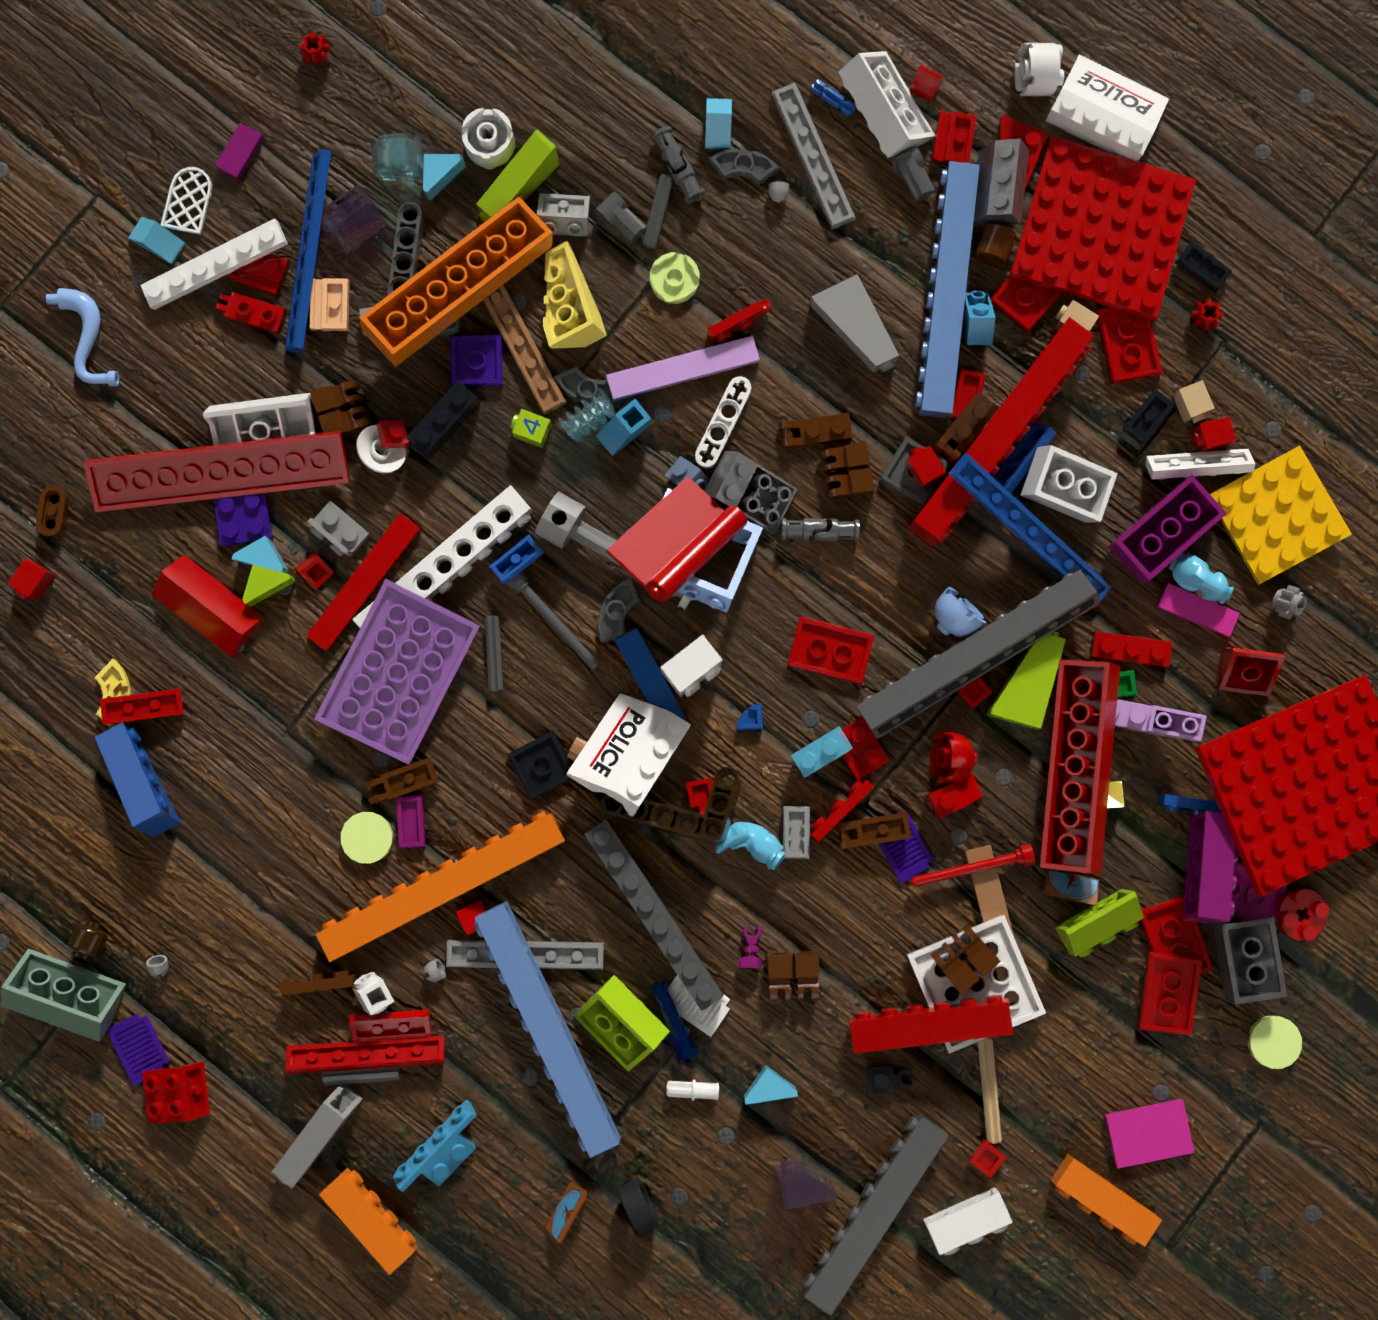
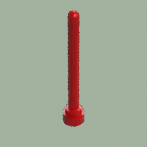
(1023, 855)

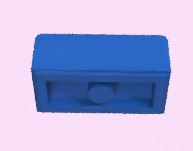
(516, 559)

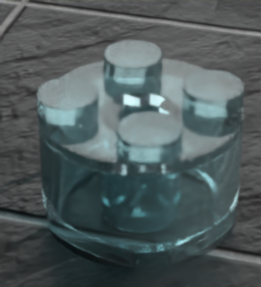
(397, 157)

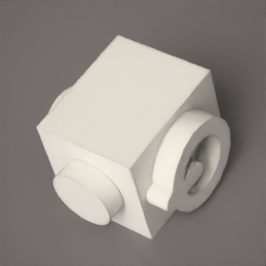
(372, 993)

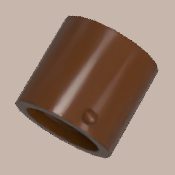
(995, 245)

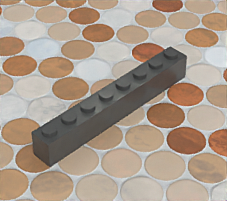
(654, 915)
(874, 1213)

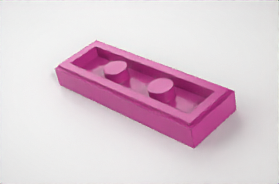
(1198, 610)

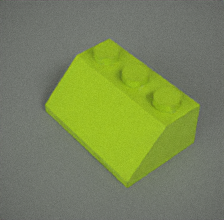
(1100, 922)
(621, 1023)

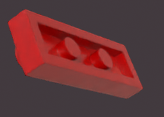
(1131, 649)
(141, 706)
(840, 809)
(390, 1025)

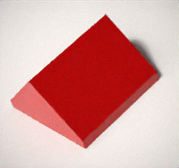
(1249, 671)

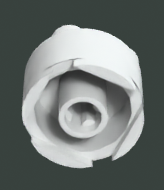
(1039, 69)
(491, 124)

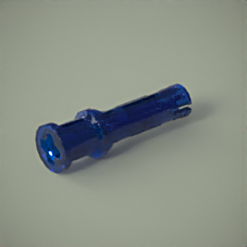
(678, 1031)

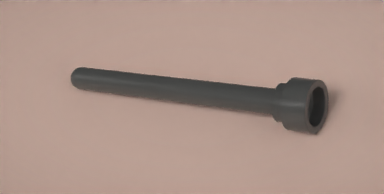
(521, 584)

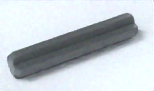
(657, 211)
(493, 649)
(361, 1076)

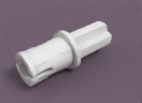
(692, 1090)

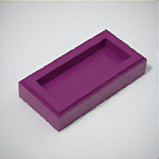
(239, 151)
(410, 821)

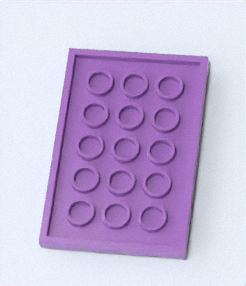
(397, 671)

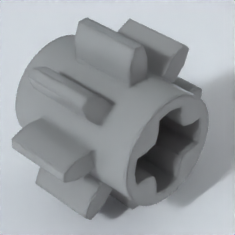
(1289, 602)

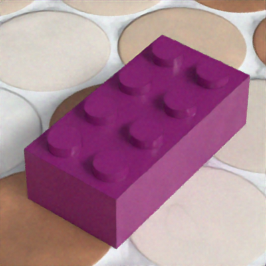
(1167, 529)
(1209, 870)

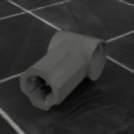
(910, 167)
(616, 212)

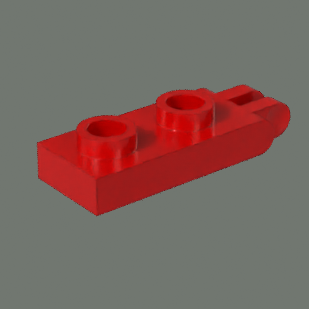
(252, 312)
(741, 320)

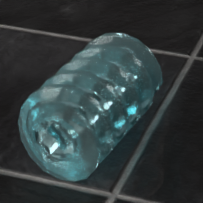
(588, 417)

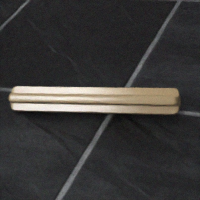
(989, 1091)

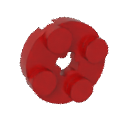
(1315, 914)

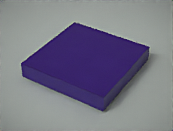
(477, 360)

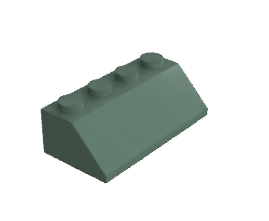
(62, 994)

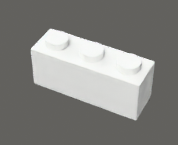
(968, 1221)

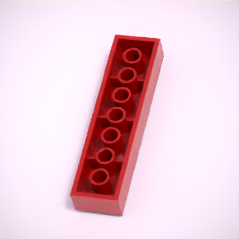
(1080, 766)

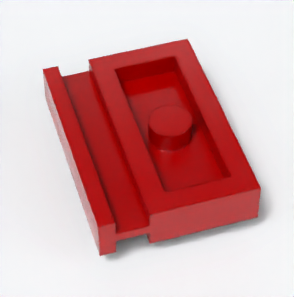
(954, 137)
(263, 274)
(866, 751)

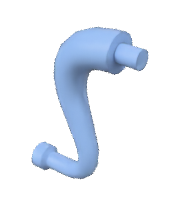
(86, 307)

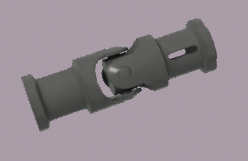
(674, 157)
(815, 529)

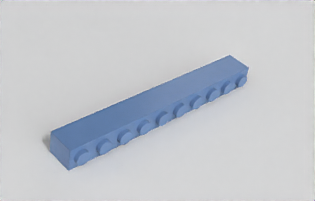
(948, 290)
(548, 1029)

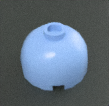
(957, 615)

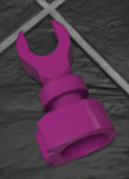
(751, 949)

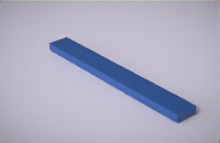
(307, 251)
(1023, 522)

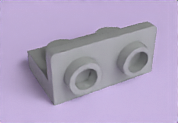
(564, 213)
(339, 529)

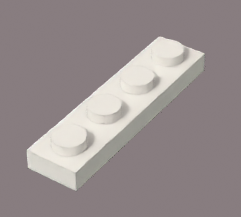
(1200, 464)

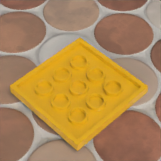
(1280, 515)

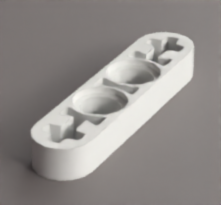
(720, 421)

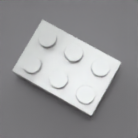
(1069, 484)
(692, 666)

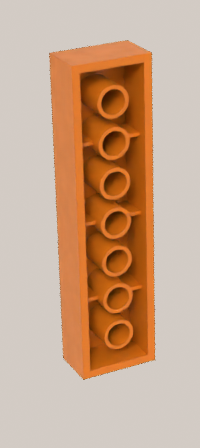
(456, 281)

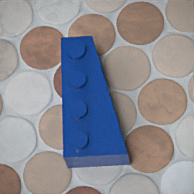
(136, 781)

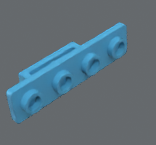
(441, 1152)

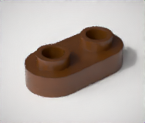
(49, 511)

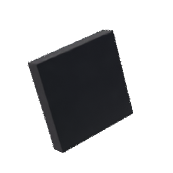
(541, 764)

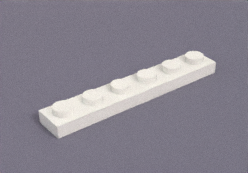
(214, 264)

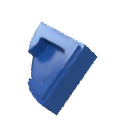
(751, 718)

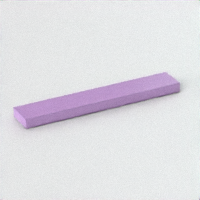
(682, 368)

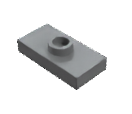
(796, 832)

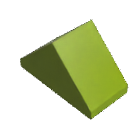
(264, 583)

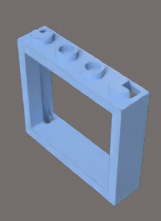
(716, 596)

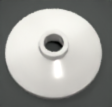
(390, 458)

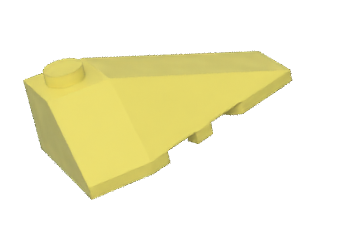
(570, 308)

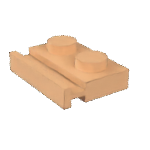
(329, 305)

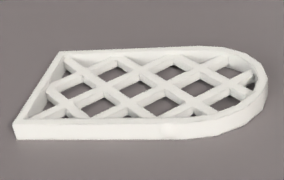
(198, 230)

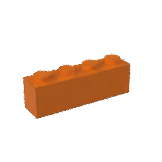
(1106, 1200)
(369, 1220)

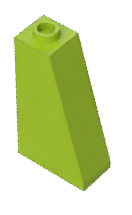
(521, 176)
(1030, 684)

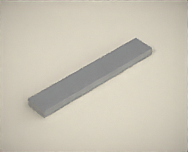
(813, 156)
(546, 953)

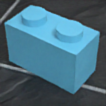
(822, 751)

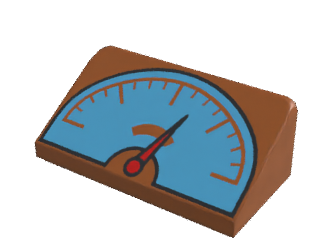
(1071, 887)
(566, 1211)

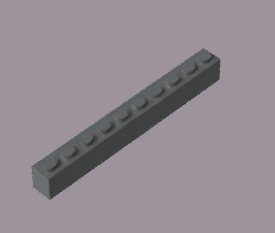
(978, 653)

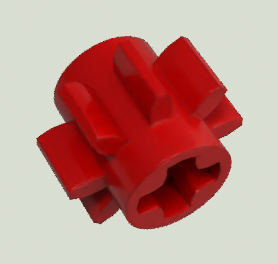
(321, 48)
(1199, 318)

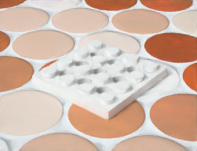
(1018, 978)

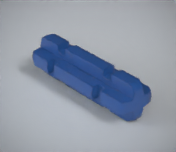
(833, 97)

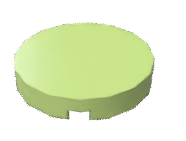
(674, 278)
(367, 837)
(1274, 1042)

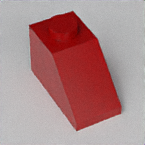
(953, 796)

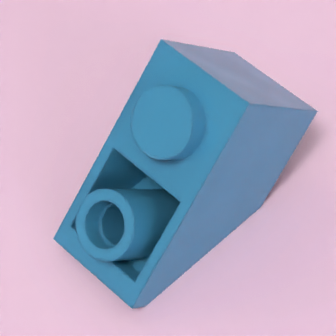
(978, 319)
(624, 427)

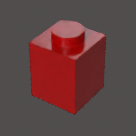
(1213, 434)
(924, 466)
(30, 580)

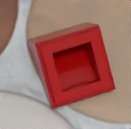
(926, 83)
(315, 570)
(467, 916)

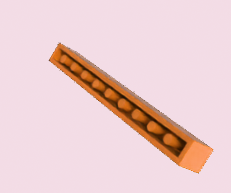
(440, 887)

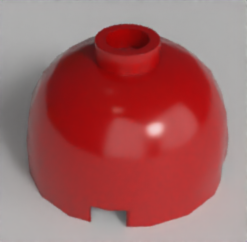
(952, 757)

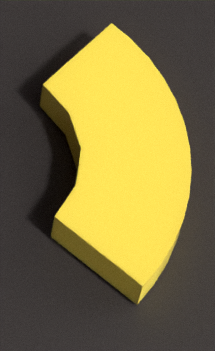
(113, 683)

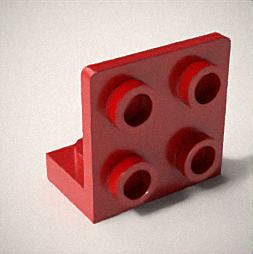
(176, 1093)

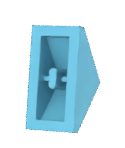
(718, 124)
(440, 171)
(157, 240)
(262, 554)
(769, 1087)

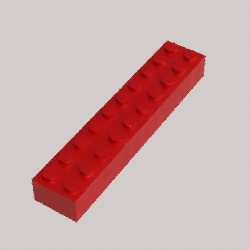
(1005, 427)

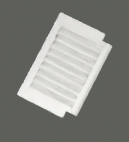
(705, 1020)

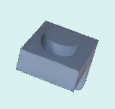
(683, 468)

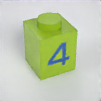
(530, 428)

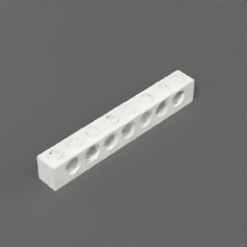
(507, 501)

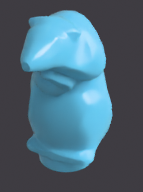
(1195, 575)
(757, 840)

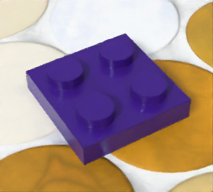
(243, 519)

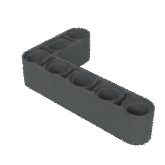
(410, 253)

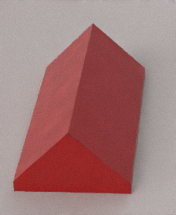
(206, 605)

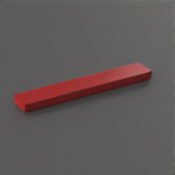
(363, 582)
(365, 1055)

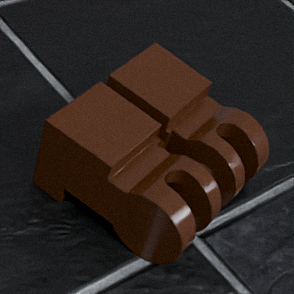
(329, 407)
(856, 462)
(804, 968)
(962, 971)

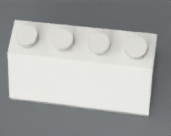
(885, 103)

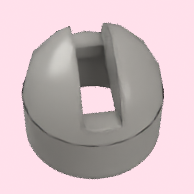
(778, 191)
(157, 965)
(435, 970)

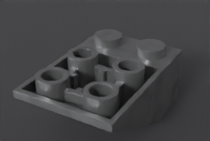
(752, 489)

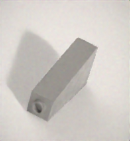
(856, 322)
(316, 1135)

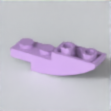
(1160, 721)

